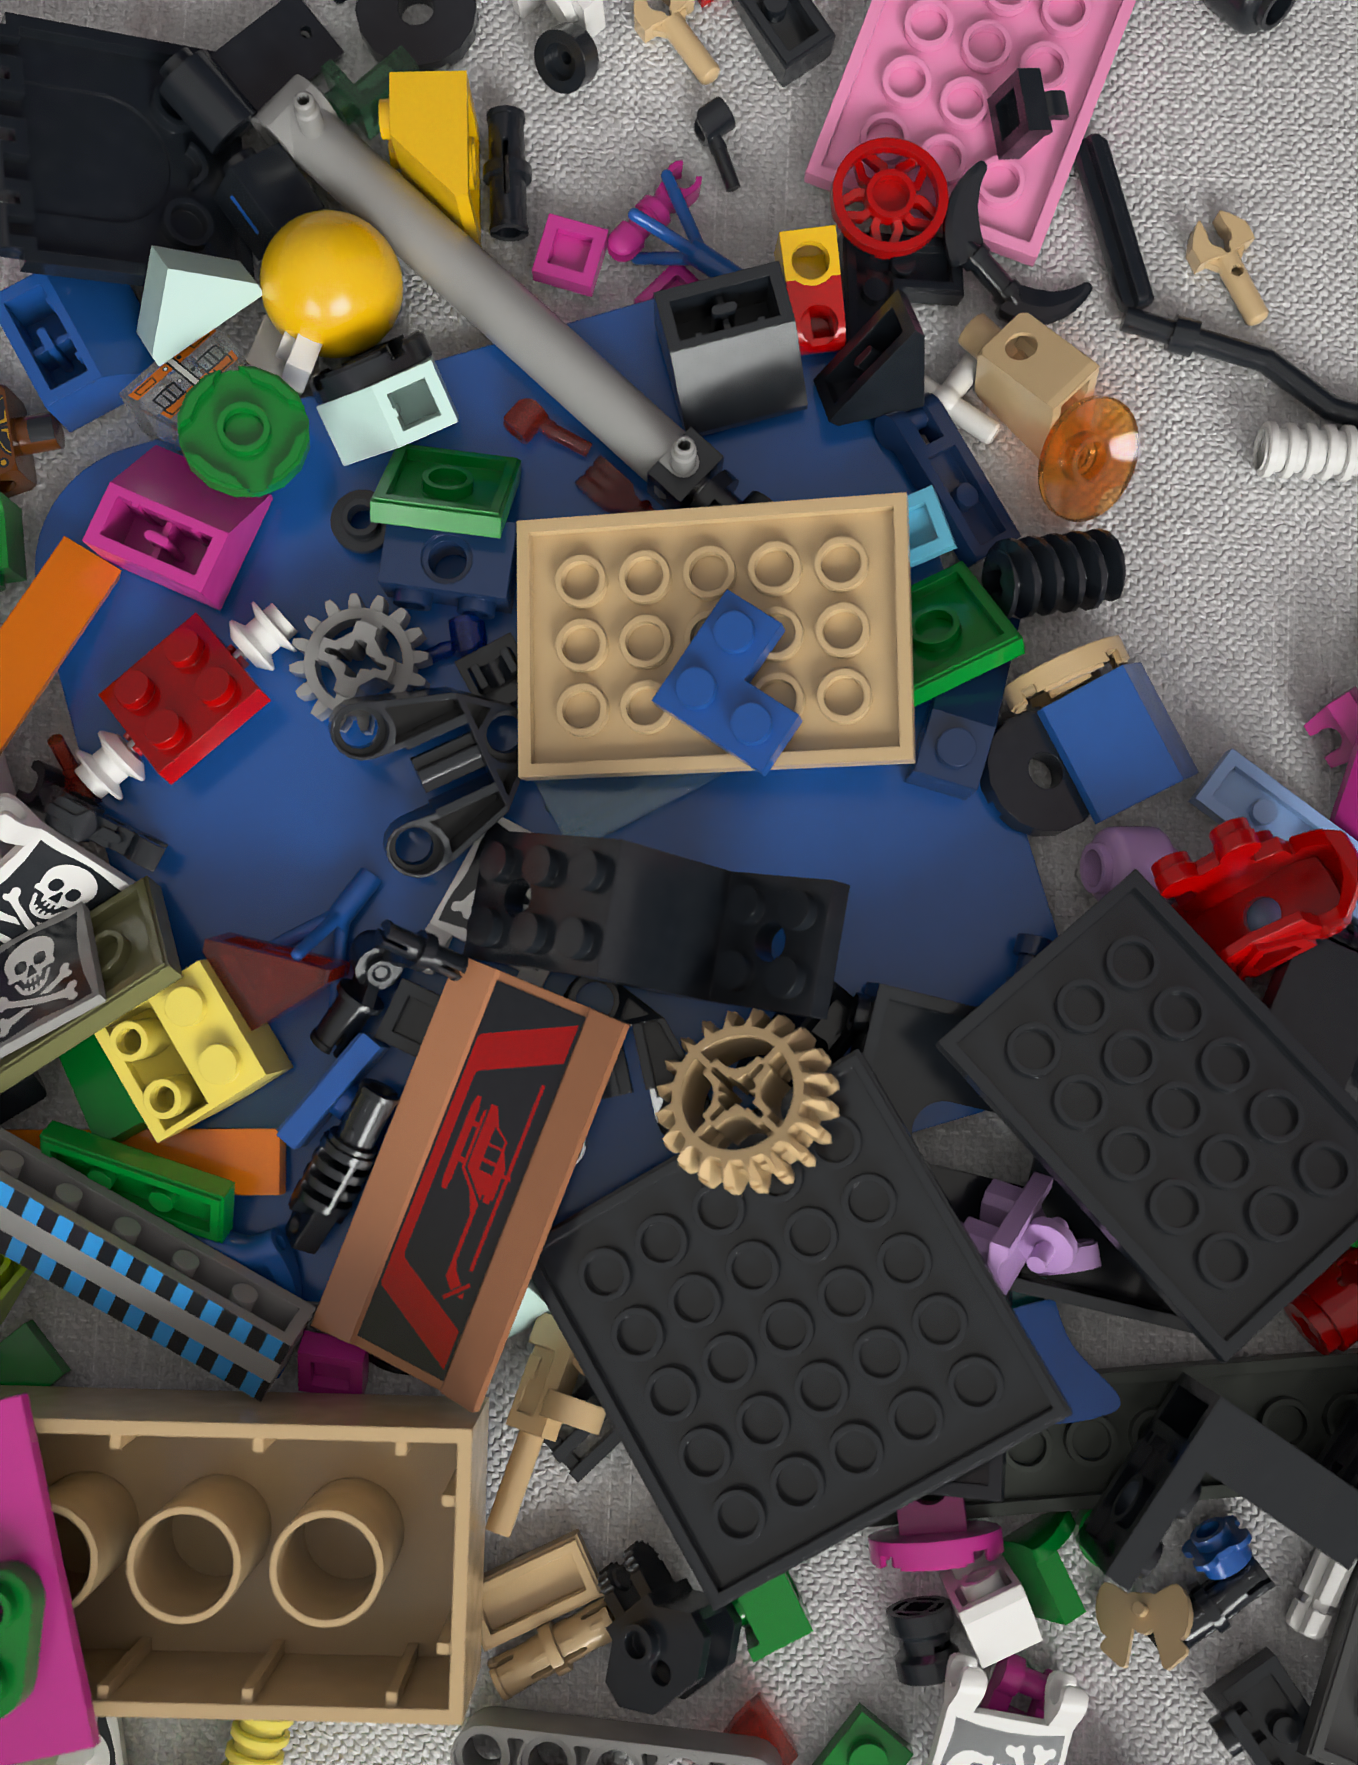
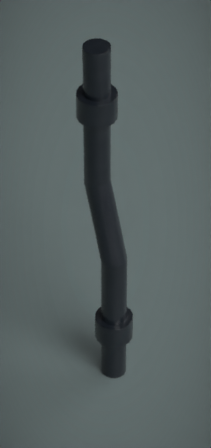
(1186, 336)

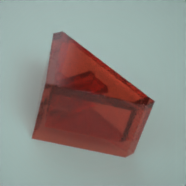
(265, 977)

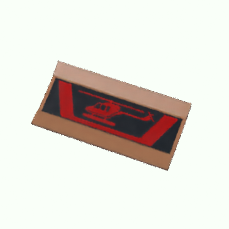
(470, 1179)

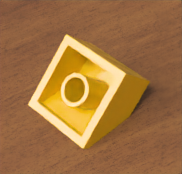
(436, 141)

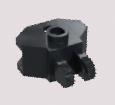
(662, 1633)

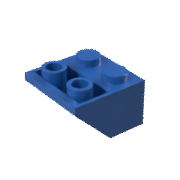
(75, 342)

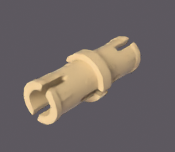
(551, 1649)

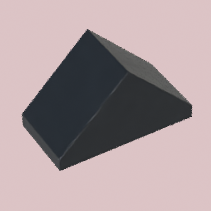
(877, 368)

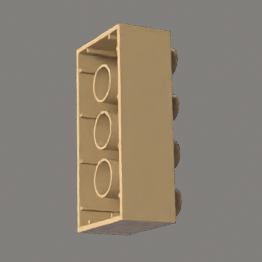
(270, 1550)

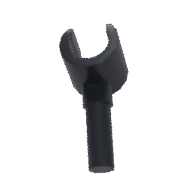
(710, 126)

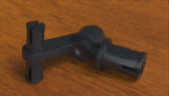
(377, 964)

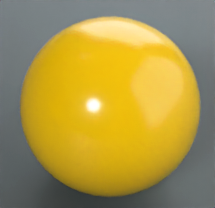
(332, 282)

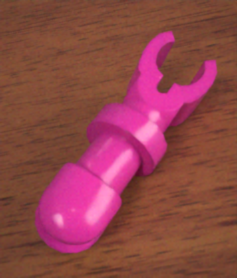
(629, 237)

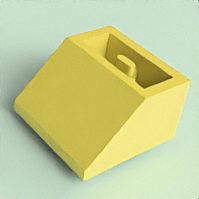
(190, 1053)

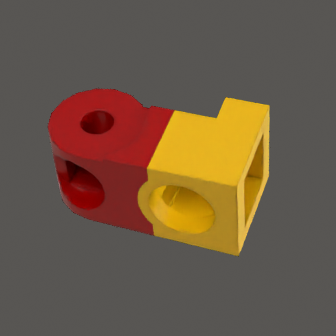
(814, 286)

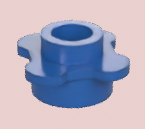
(1219, 1547)

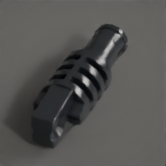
(339, 1167)

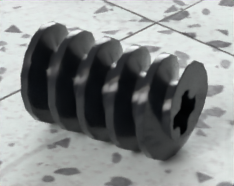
(1054, 572)

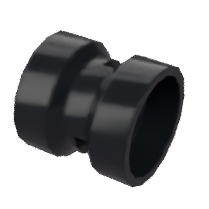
(923, 1638)

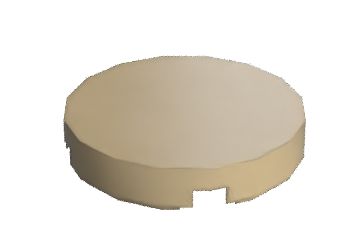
(1064, 674)

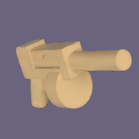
(538, 1412)

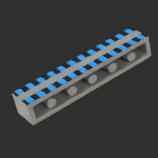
(145, 1270)

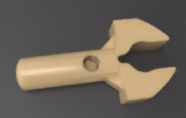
(674, 27)
(1227, 262)

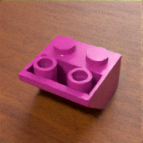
(175, 527)

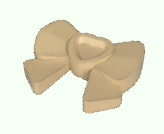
(1165, 1614)

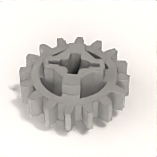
(366, 638)

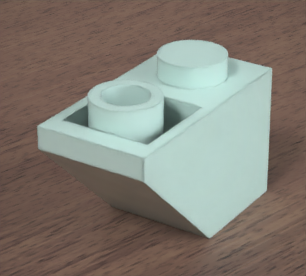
(389, 413)

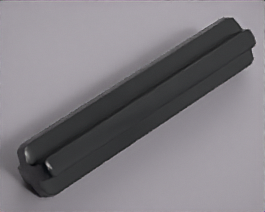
(1113, 224)

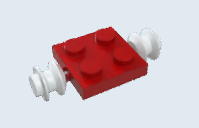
(183, 699)

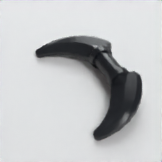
(966, 249)

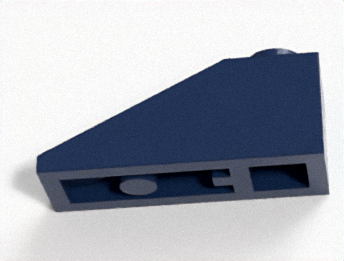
(959, 734)

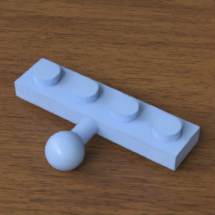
(1244, 790)

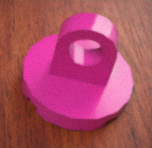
(934, 1537)

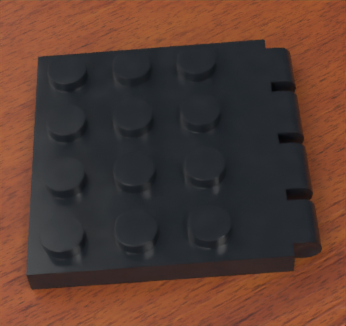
(100, 157)

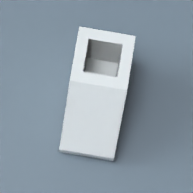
(991, 1608)

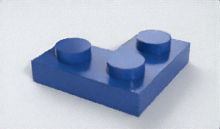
(714, 691)

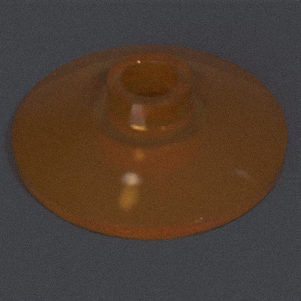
(1088, 458)

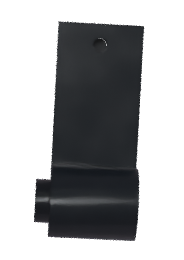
(227, 88)

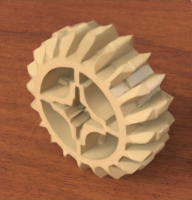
(707, 1064)

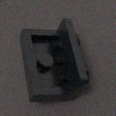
(1260, 1712)

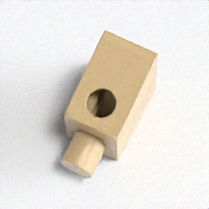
(1027, 374)

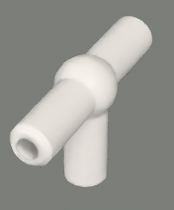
(961, 412)

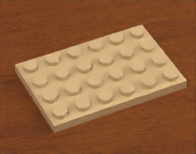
(624, 594)

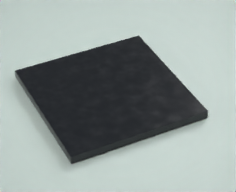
(794, 1347)

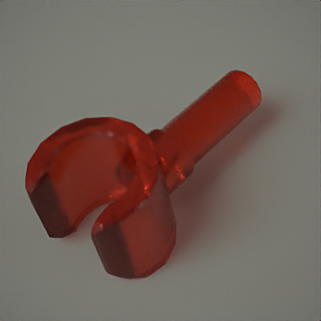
(529, 417)
(69, 764)

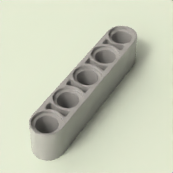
(587, 1738)

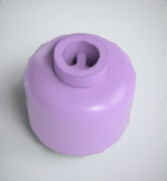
(1120, 851)

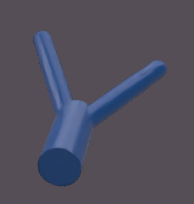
(692, 252)
(336, 917)

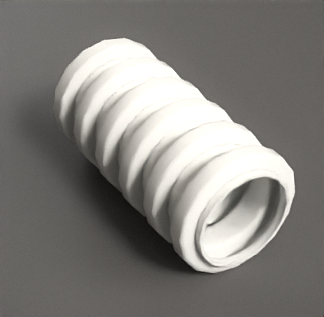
(1306, 451)

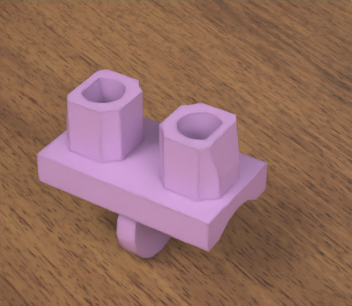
(1019, 1232)

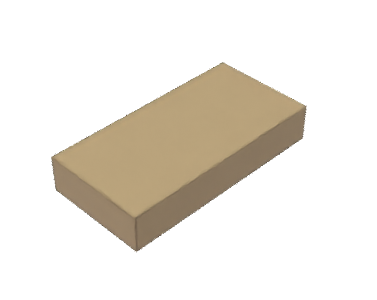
(537, 1588)

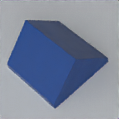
(1117, 741)

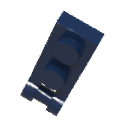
(949, 466)

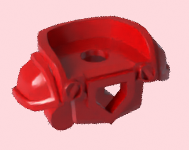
(1307, 876)

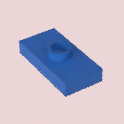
(332, 1091)

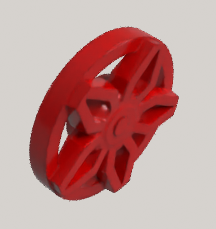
(889, 197)

